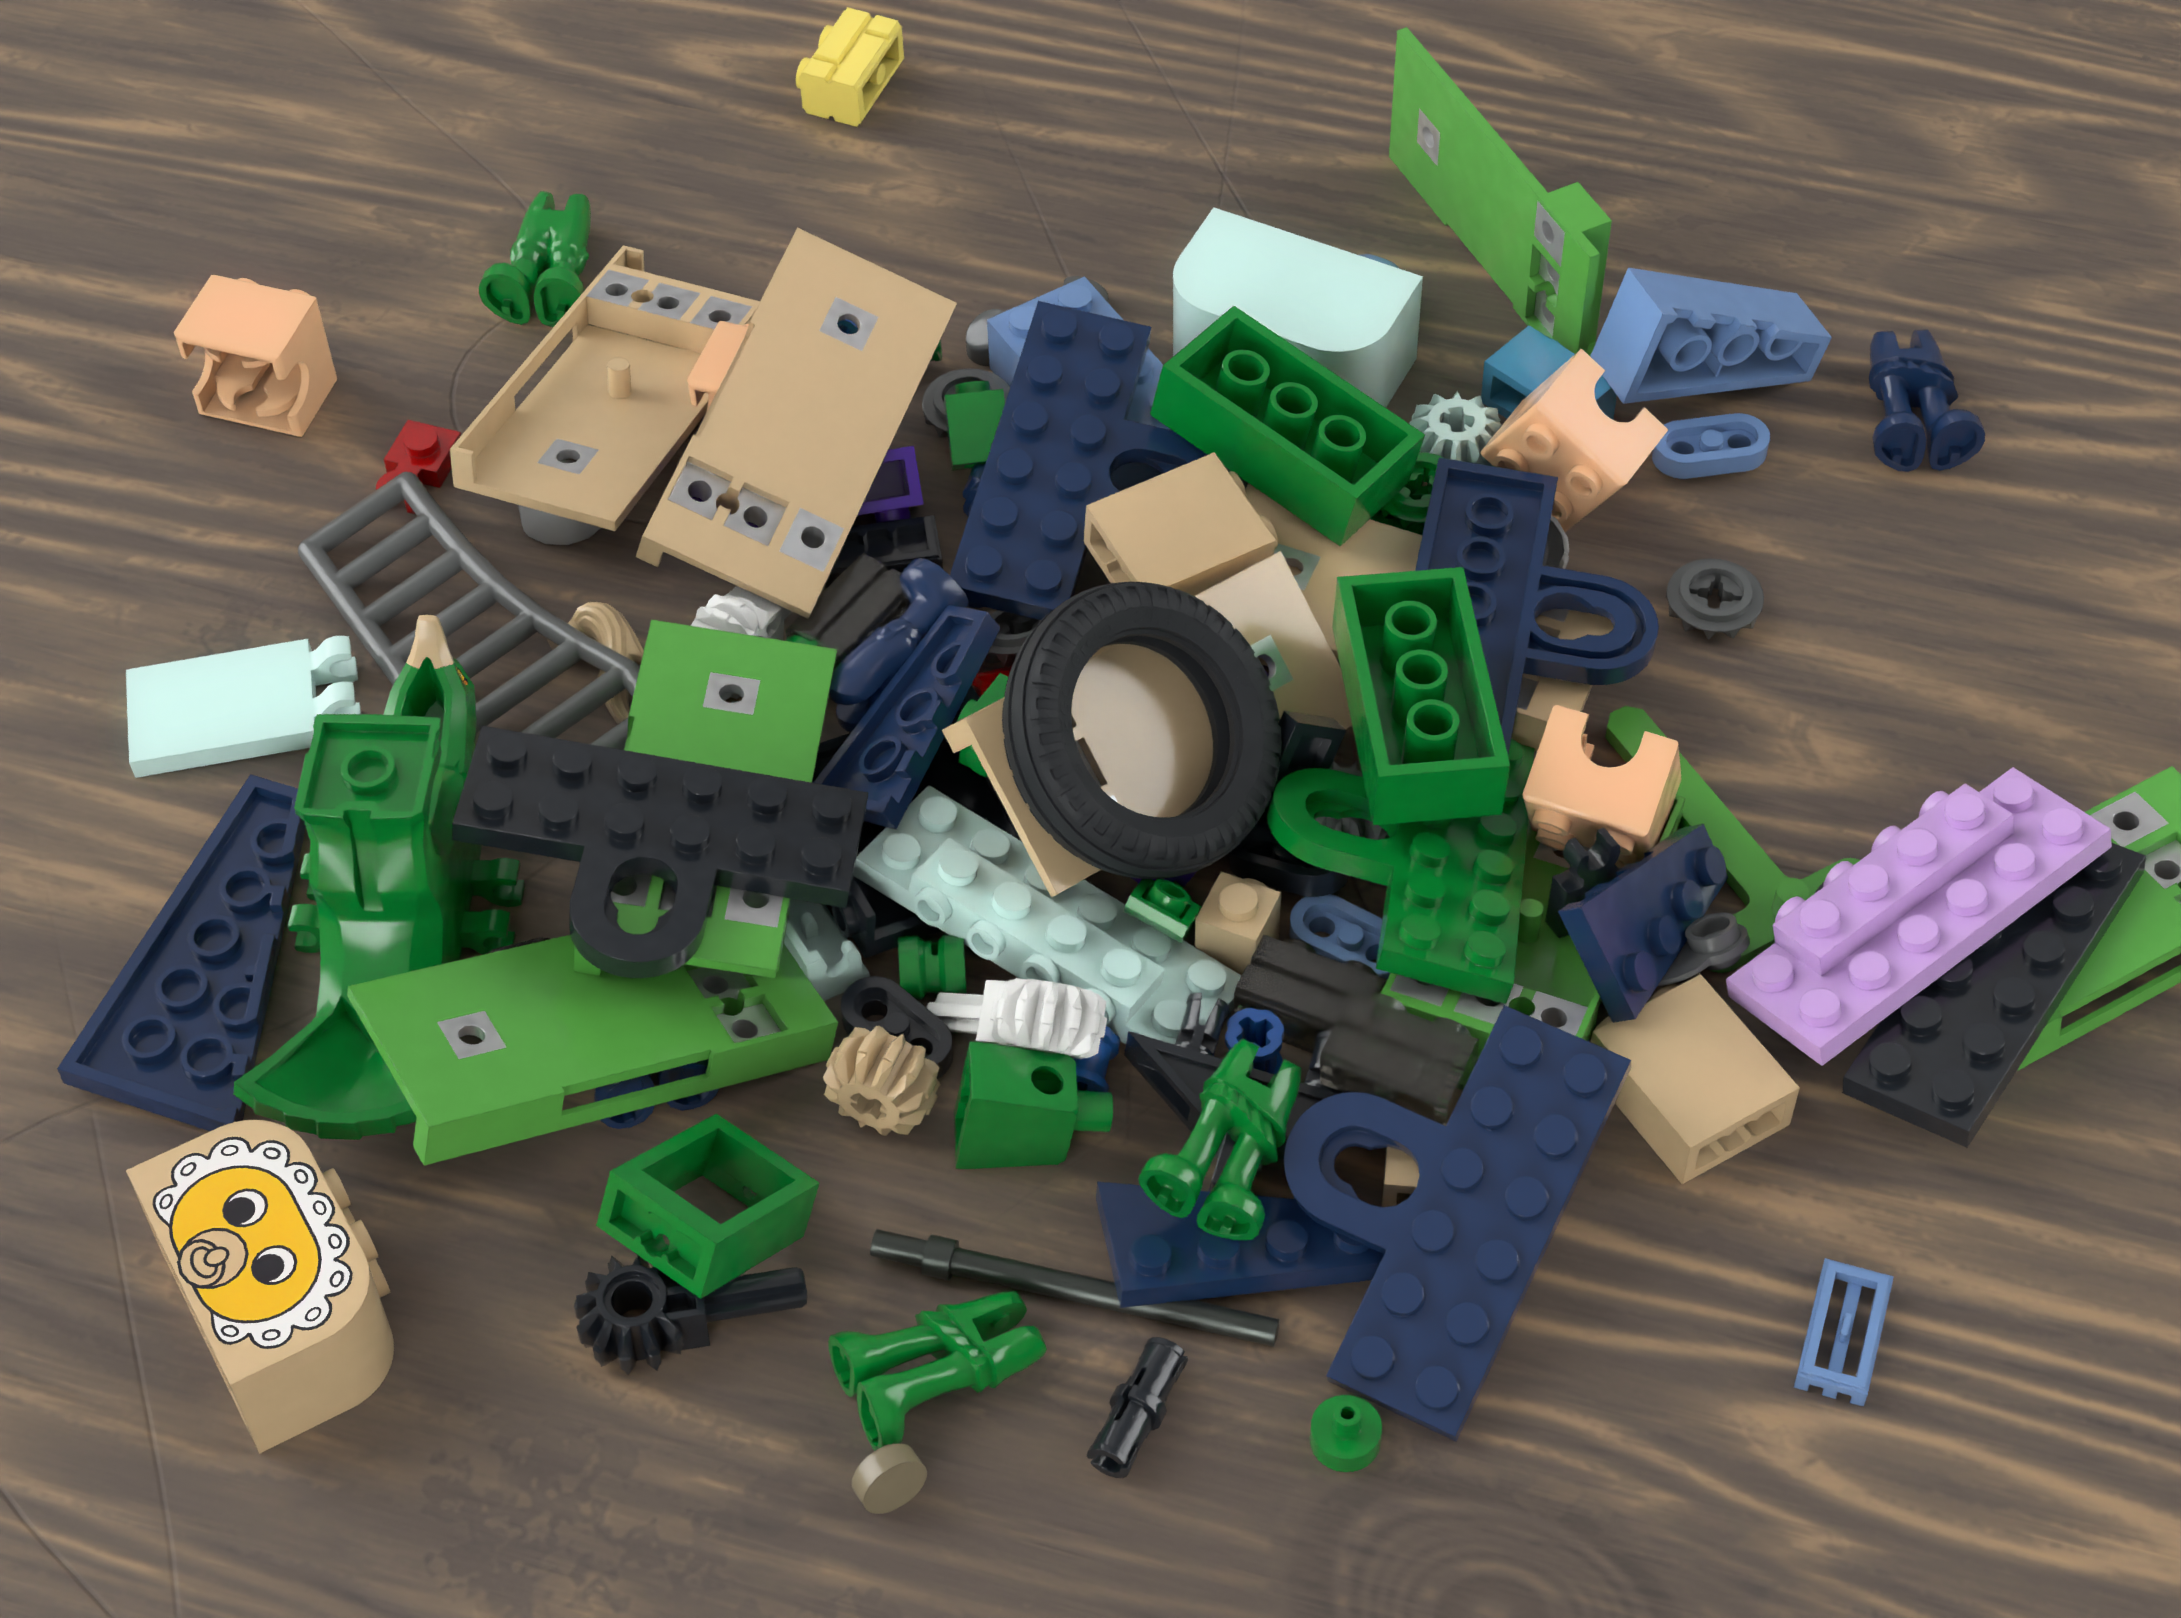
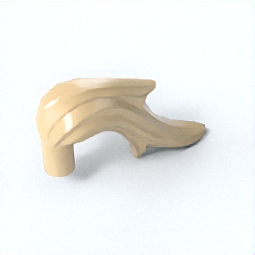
(611, 629)

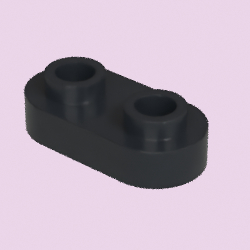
(1266, 861)
(901, 1016)

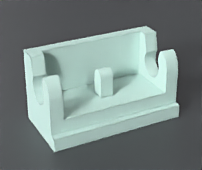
(821, 950)

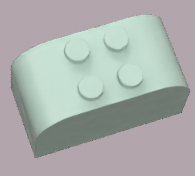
(1321, 299)

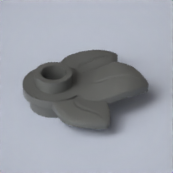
(1711, 944)

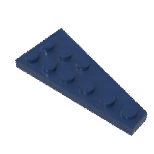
(201, 979)

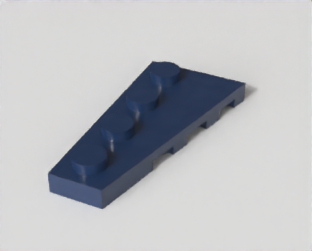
(905, 723)
(1639, 919)
(1173, 1259)

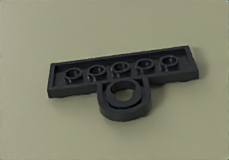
(658, 818)
(1967, 1033)

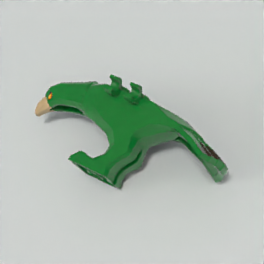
(384, 887)

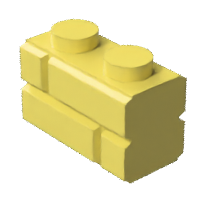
(850, 66)

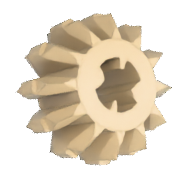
(881, 1080)

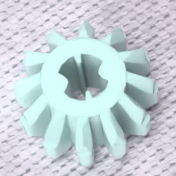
(1456, 427)

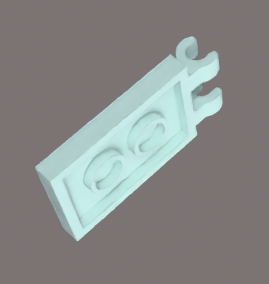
(235, 704)

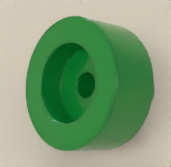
(1345, 1433)

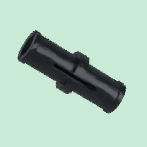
(1137, 1407)

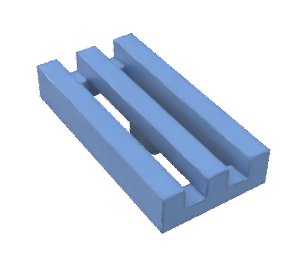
(1832, 1379)

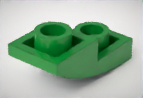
(1163, 907)

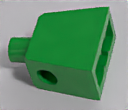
(1022, 1108)

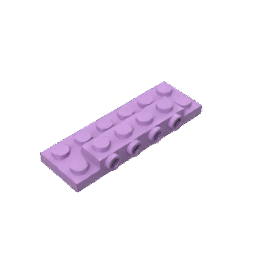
(1913, 909)

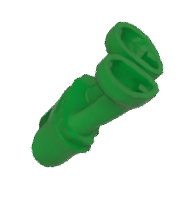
(1256, 1123)
(952, 1336)

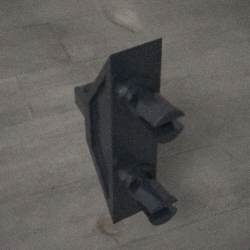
(1183, 1067)

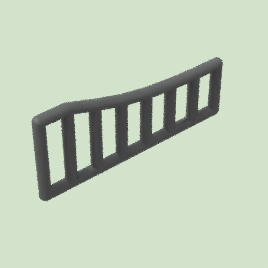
(493, 587)

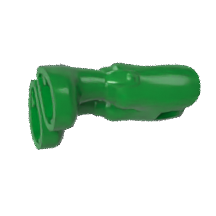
(548, 245)

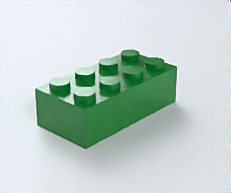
(1286, 425)
(1419, 696)

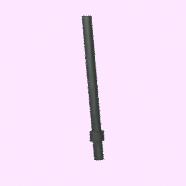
(943, 1257)

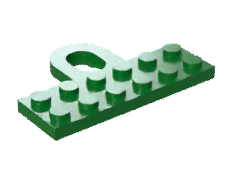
(1447, 881)

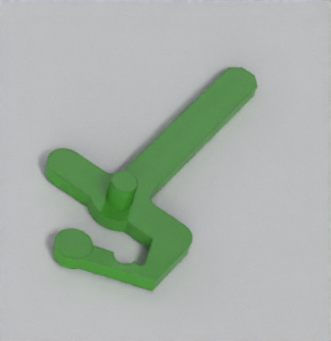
(1749, 868)

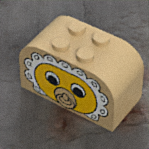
(271, 1273)

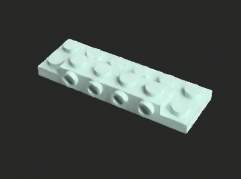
(986, 890)

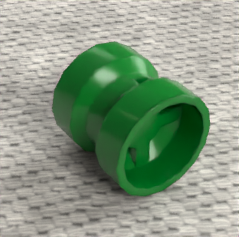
(932, 966)

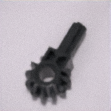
(673, 1315)

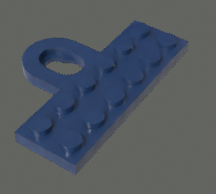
(1054, 456)
(1498, 532)
(1472, 1226)

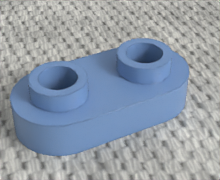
(1712, 446)
(1351, 929)

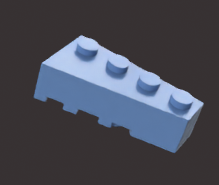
(1704, 337)

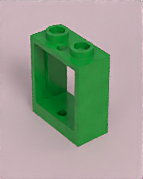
(703, 1253)

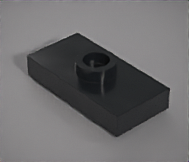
(891, 543)

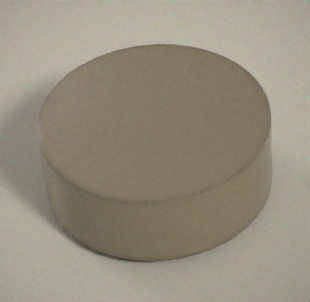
(889, 1478)

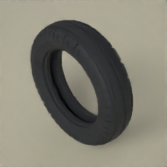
(1047, 760)

